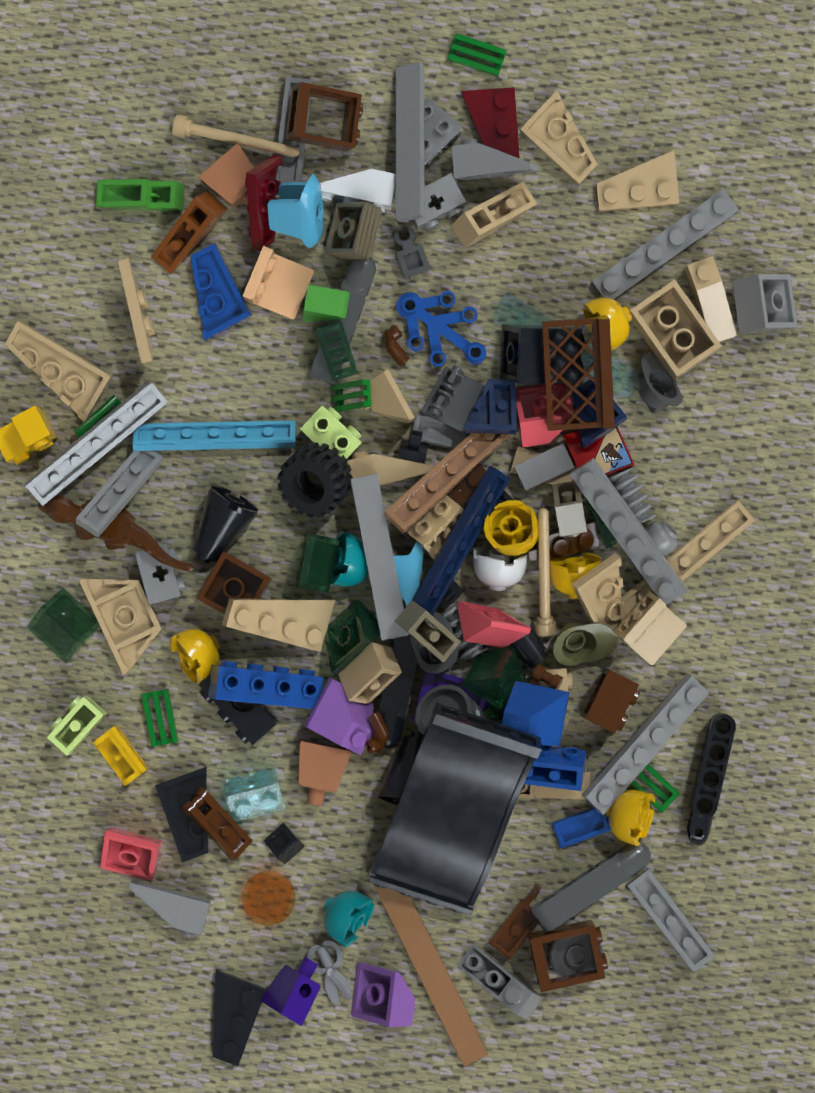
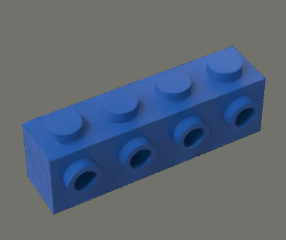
(265, 686)
(558, 768)

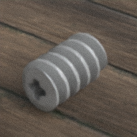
(629, 492)
(470, 649)

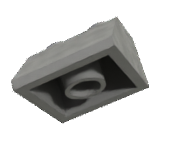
(764, 303)

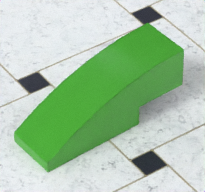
(140, 195)

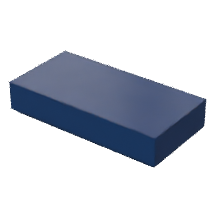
(580, 827)

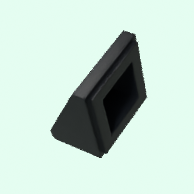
(284, 843)

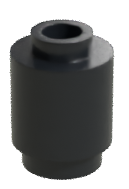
(530, 649)

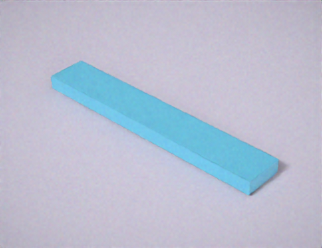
(214, 435)

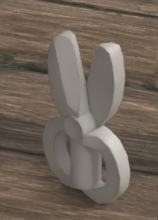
(332, 976)

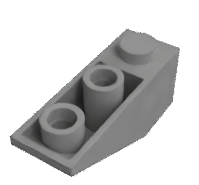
(500, 982)

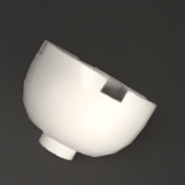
(498, 569)

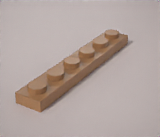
(442, 479)

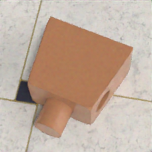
(228, 176)
(321, 769)

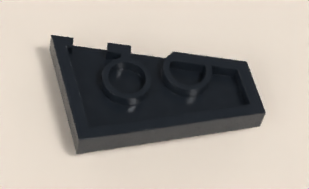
(173, 794)
(234, 1015)

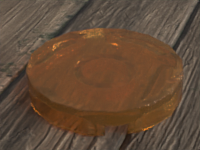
(268, 897)

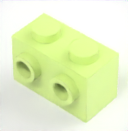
(327, 429)
(77, 724)

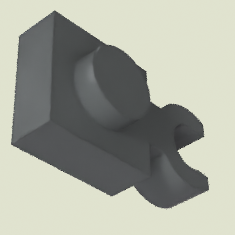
(411, 258)

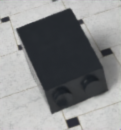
(523, 353)

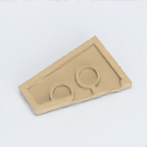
(558, 138)
(641, 187)
(601, 593)

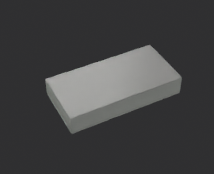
(437, 432)
(544, 467)

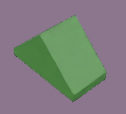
(325, 304)

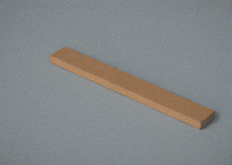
(433, 975)

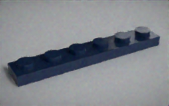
(461, 539)

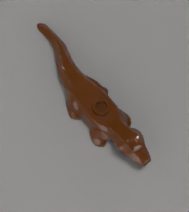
(117, 535)

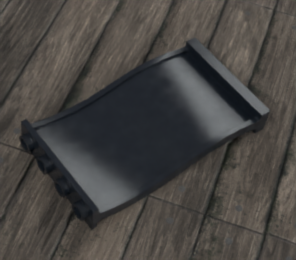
(454, 809)

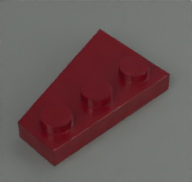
(494, 117)
(262, 188)

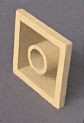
(388, 399)

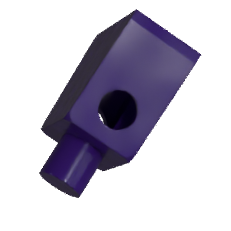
(293, 991)

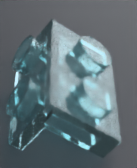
(253, 795)

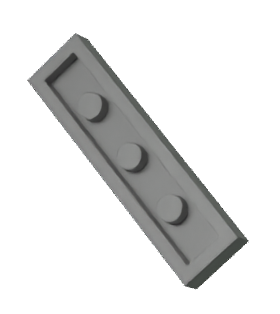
(291, 167)
(118, 491)
(670, 920)

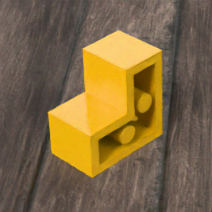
(26, 434)

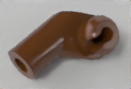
(392, 346)
(379, 736)

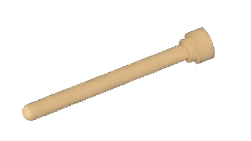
(184, 127)
(544, 624)

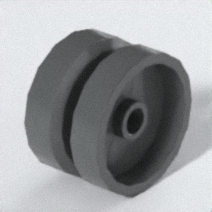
(446, 695)

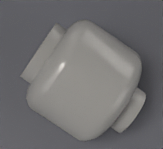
(663, 536)

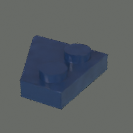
(494, 409)
(588, 413)

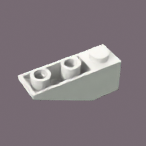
(365, 186)

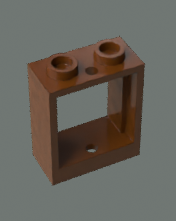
(298, 116)
(561, 932)

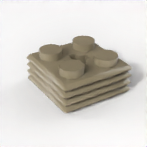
(353, 230)

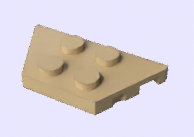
(137, 304)
(123, 617)

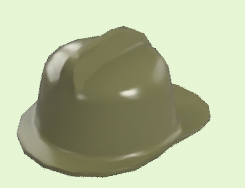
(583, 643)

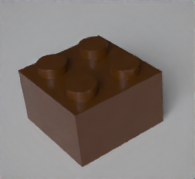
(232, 580)
(611, 701)

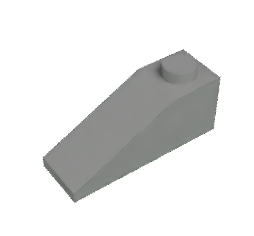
(480, 161)
(179, 909)

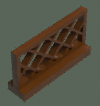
(602, 373)

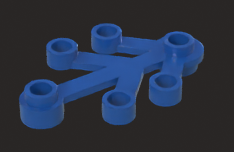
(438, 325)

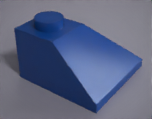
(537, 711)

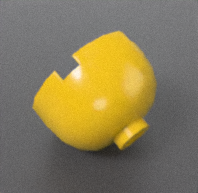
(618, 317)
(512, 528)
(566, 571)
(196, 653)
(631, 816)

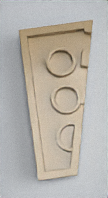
(65, 372)
(286, 620)

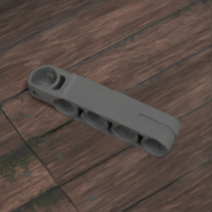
(357, 283)
(590, 886)

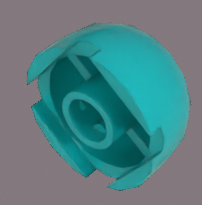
(350, 561)
(346, 915)

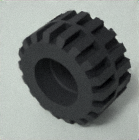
(302, 492)

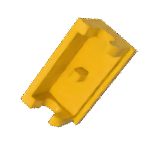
(120, 755)

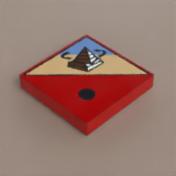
(608, 452)

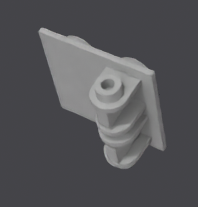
(438, 130)

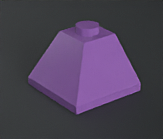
(341, 719)
(382, 997)

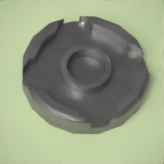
(569, 951)

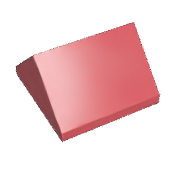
(489, 625)
(130, 853)

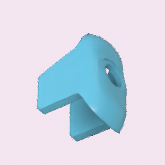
(298, 211)
(409, 572)

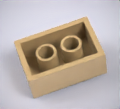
(674, 330)

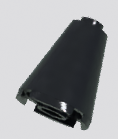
(221, 522)
(398, 771)

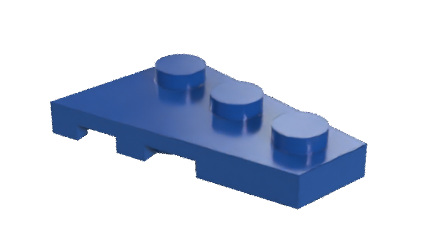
(218, 294)

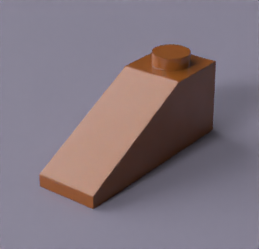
(189, 231)

